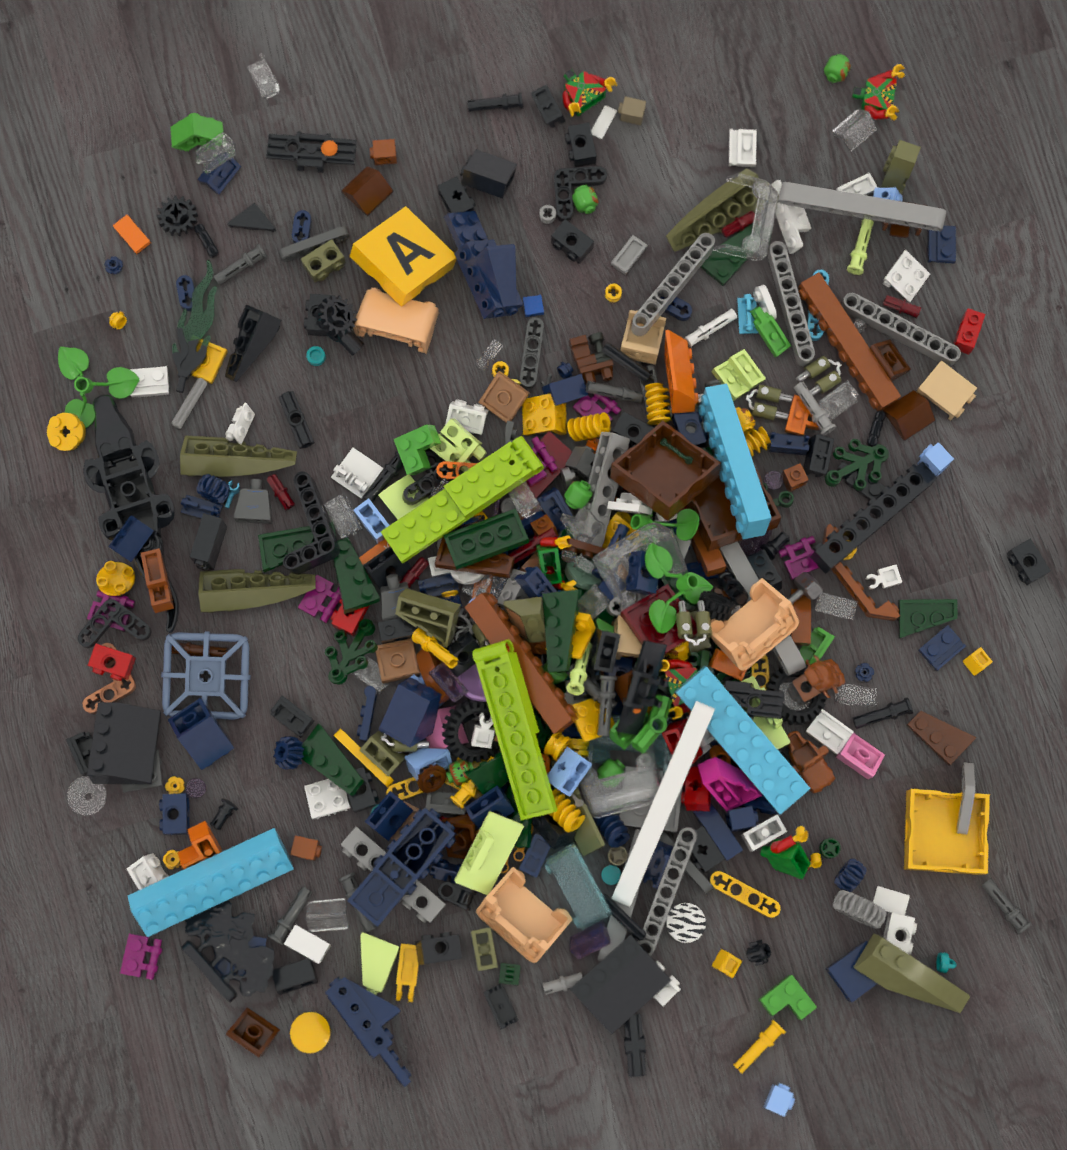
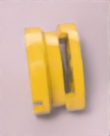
(557, 745)
(580, 746)

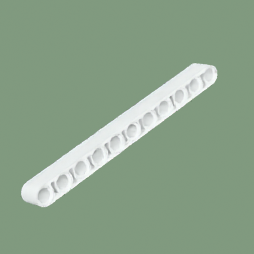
(663, 803)

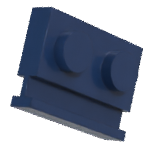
(942, 245)
(942, 648)

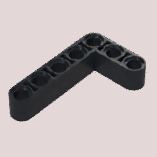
(316, 524)

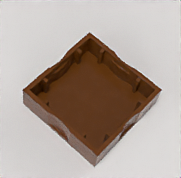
(662, 476)
(716, 522)

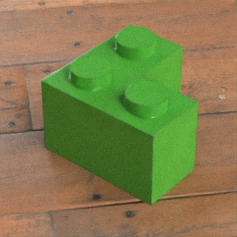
(194, 131)
(413, 446)
(787, 993)

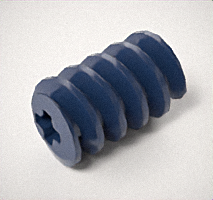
(613, 830)

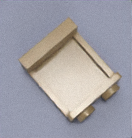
(644, 347)
(947, 390)
(628, 642)

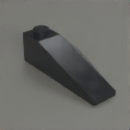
(255, 334)

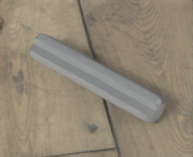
(189, 403)

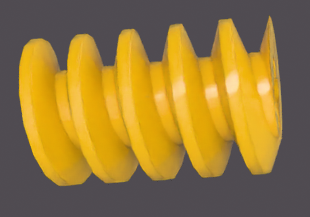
(656, 404)
(588, 427)
(756, 440)
(566, 815)

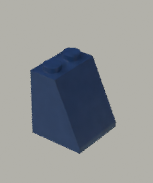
(411, 712)
(200, 734)

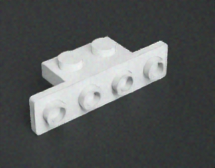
(791, 221)

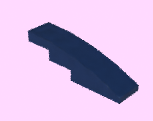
(718, 832)

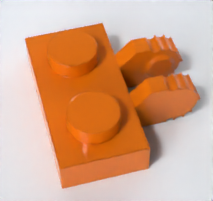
(798, 418)

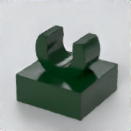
(701, 658)
(509, 974)

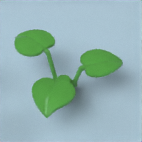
(72, 364)
(686, 523)
(690, 584)

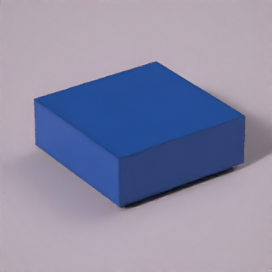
(533, 305)

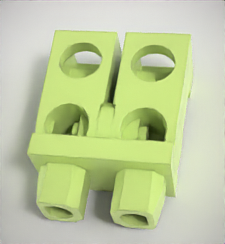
(463, 445)

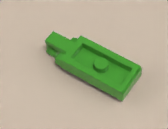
(770, 331)

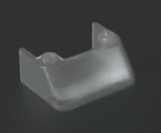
(757, 244)
(622, 790)

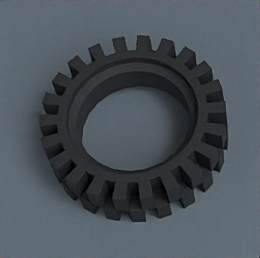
(796, 716)
(452, 728)

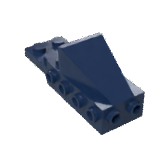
(486, 266)
(403, 865)
(374, 1013)

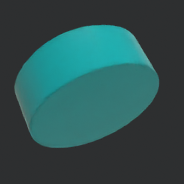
(315, 355)
(611, 875)

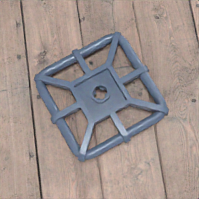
(214, 665)

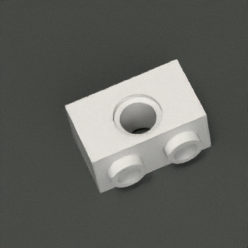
(763, 833)
(903, 923)

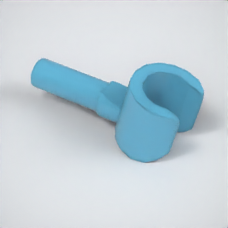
(231, 493)

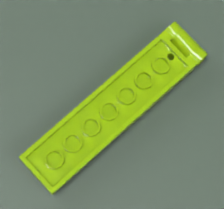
(463, 498)
(515, 728)

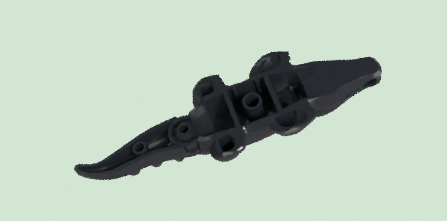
(125, 477)

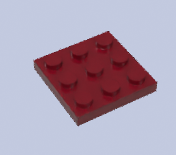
(639, 621)

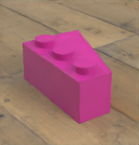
(727, 783)

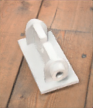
(242, 420)

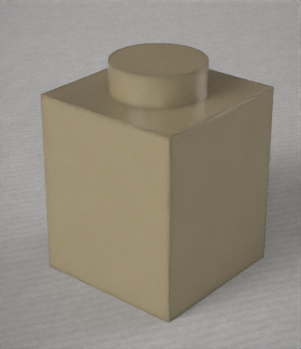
(632, 110)

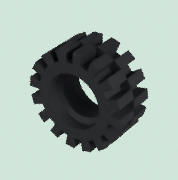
(716, 605)

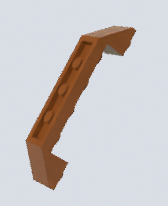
(843, 573)

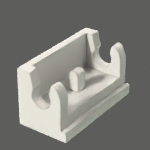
(307, 944)

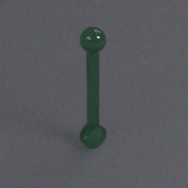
(688, 459)

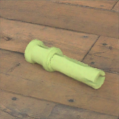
(859, 254)
(579, 674)

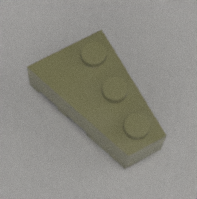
(899, 165)
(430, 614)

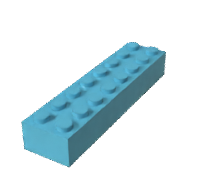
(737, 466)
(744, 741)
(210, 882)

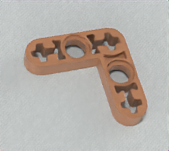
(116, 686)

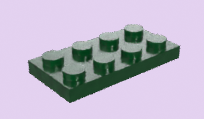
(486, 539)

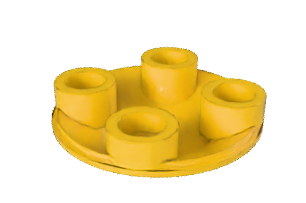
(115, 578)
(310, 1032)

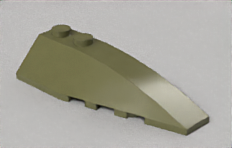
(714, 213)
(223, 458)
(240, 590)
(587, 836)
(908, 976)

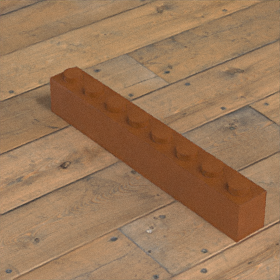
(848, 342)
(540, 686)

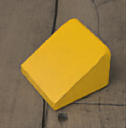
(977, 661)
(727, 963)

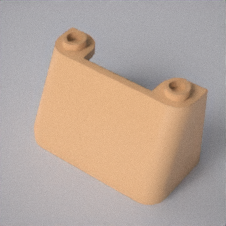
(386, 318)
(755, 626)
(522, 917)

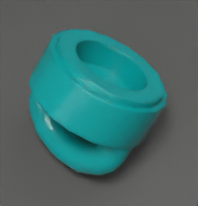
(944, 963)

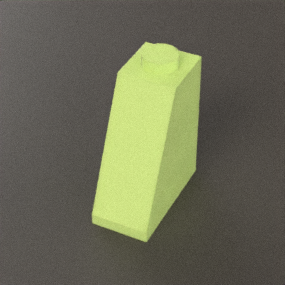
(377, 962)

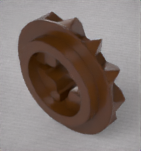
(436, 781)

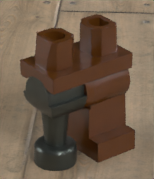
(588, 363)

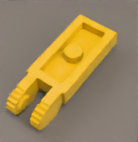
(407, 970)

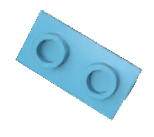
(745, 318)

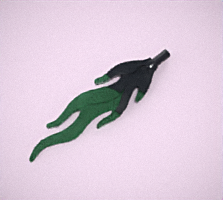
(192, 333)

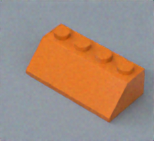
(679, 374)

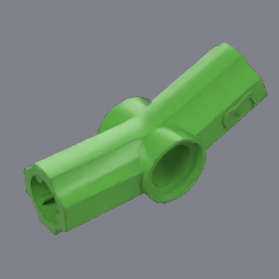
(648, 734)

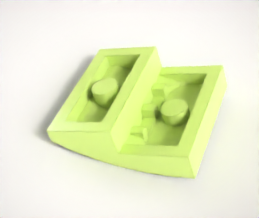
(739, 374)
(393, 497)

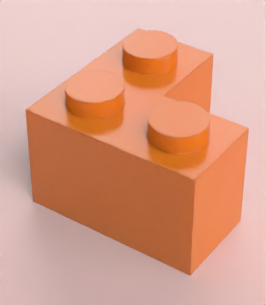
(203, 846)

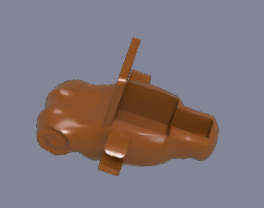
(821, 676)
(809, 762)

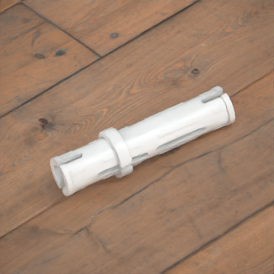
(704, 331)

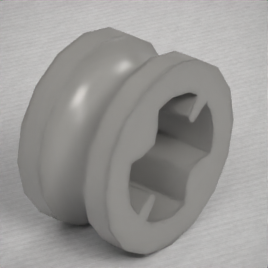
(553, 214)

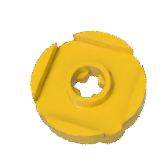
(56, 427)

